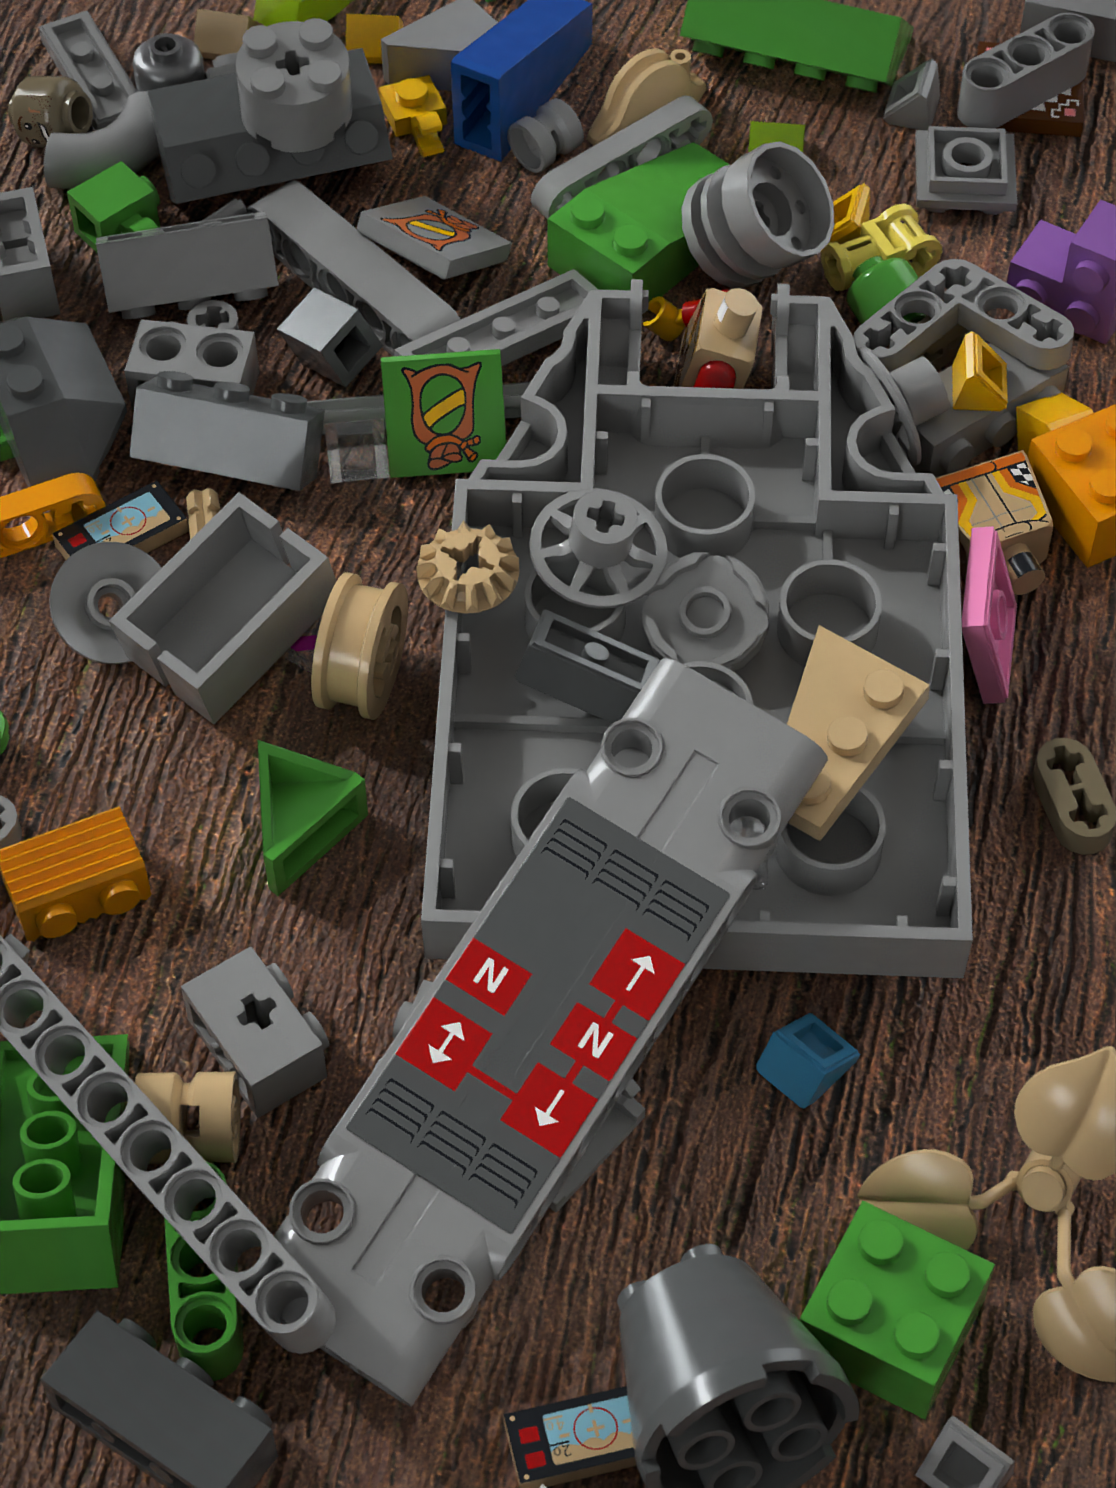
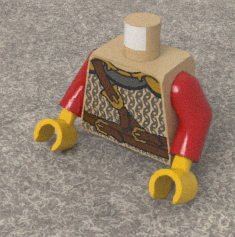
(717, 339)

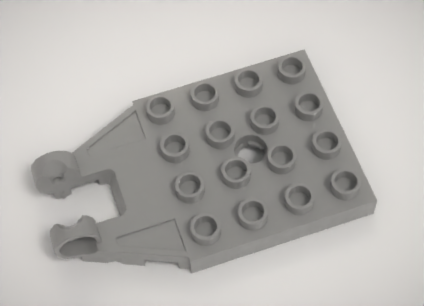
(842, 539)

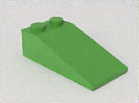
(631, 224)
(56, 1185)

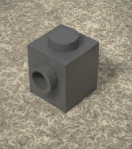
(330, 337)

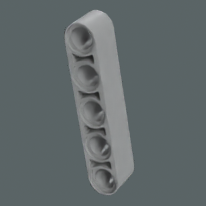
(350, 267)

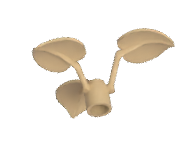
(1071, 1128)

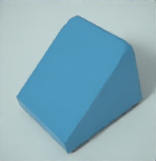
(805, 1059)

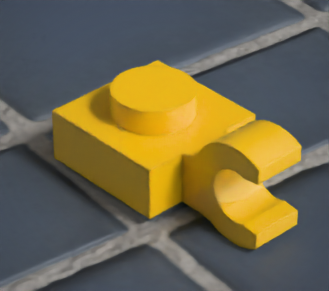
(415, 109)

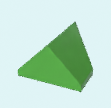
(303, 810)

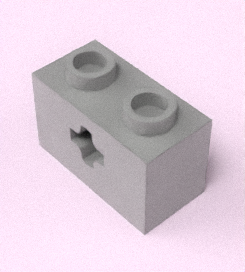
(256, 1030)

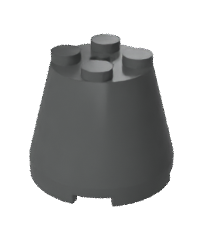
(726, 1380)

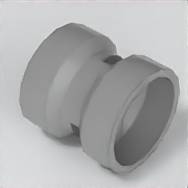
(549, 133)

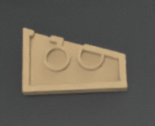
(856, 714)

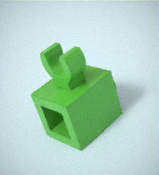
(113, 204)

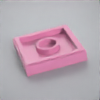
(989, 615)

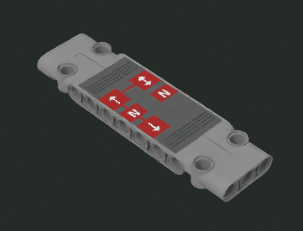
(541, 1020)

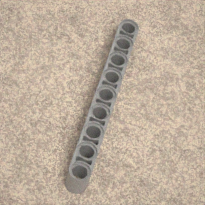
(183, 1178)

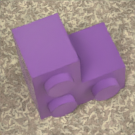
(1073, 271)

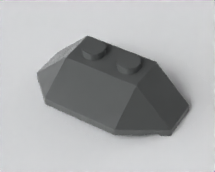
(56, 398)

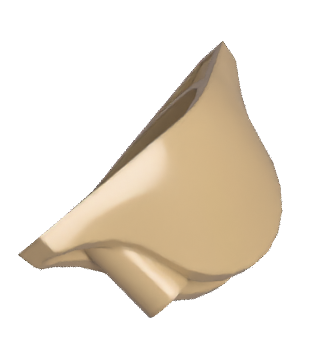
(643, 87)

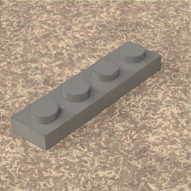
(512, 325)

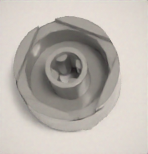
(294, 84)

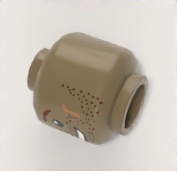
(49, 106)

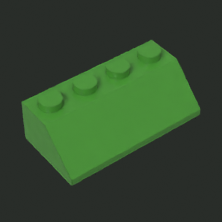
(807, 33)

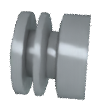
(758, 215)

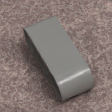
(1025, 71)

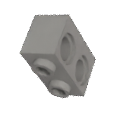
(25, 268)
(200, 351)

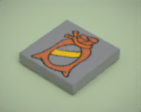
(433, 237)

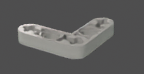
(1032, 335)

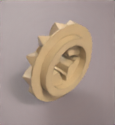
(478, 588)

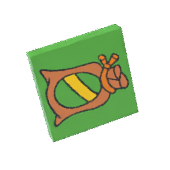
(443, 411)

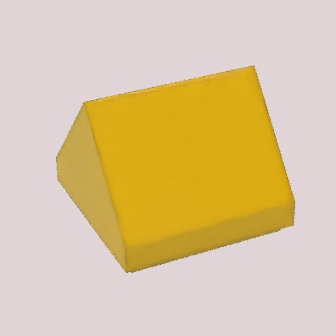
(367, 31)
(978, 377)
(1046, 415)

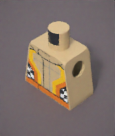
(1009, 498)

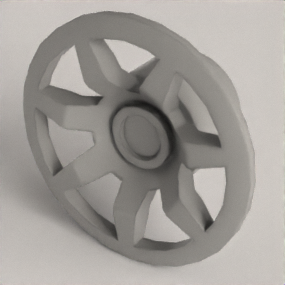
(916, 396)
(600, 539)

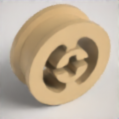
(359, 645)

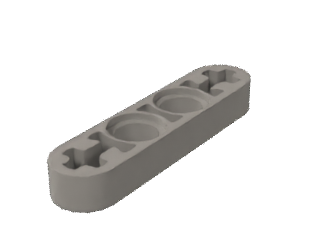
(662, 130)

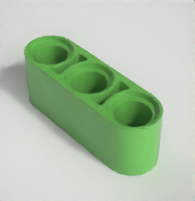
(201, 1305)

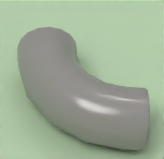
(80, 156)

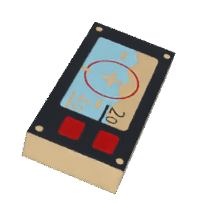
(139, 519)
(571, 1439)

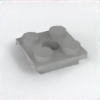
(949, 185)

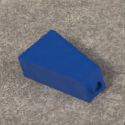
(515, 70)

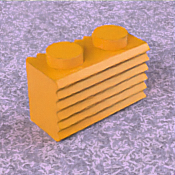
(74, 874)

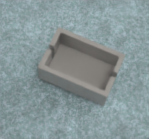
(225, 607)

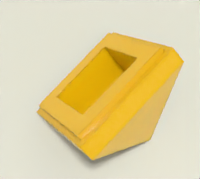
(850, 213)

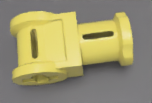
(883, 238)

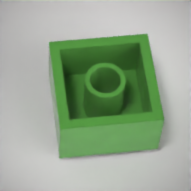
(897, 1307)

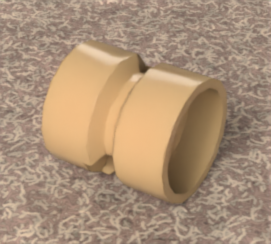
(218, 1105)

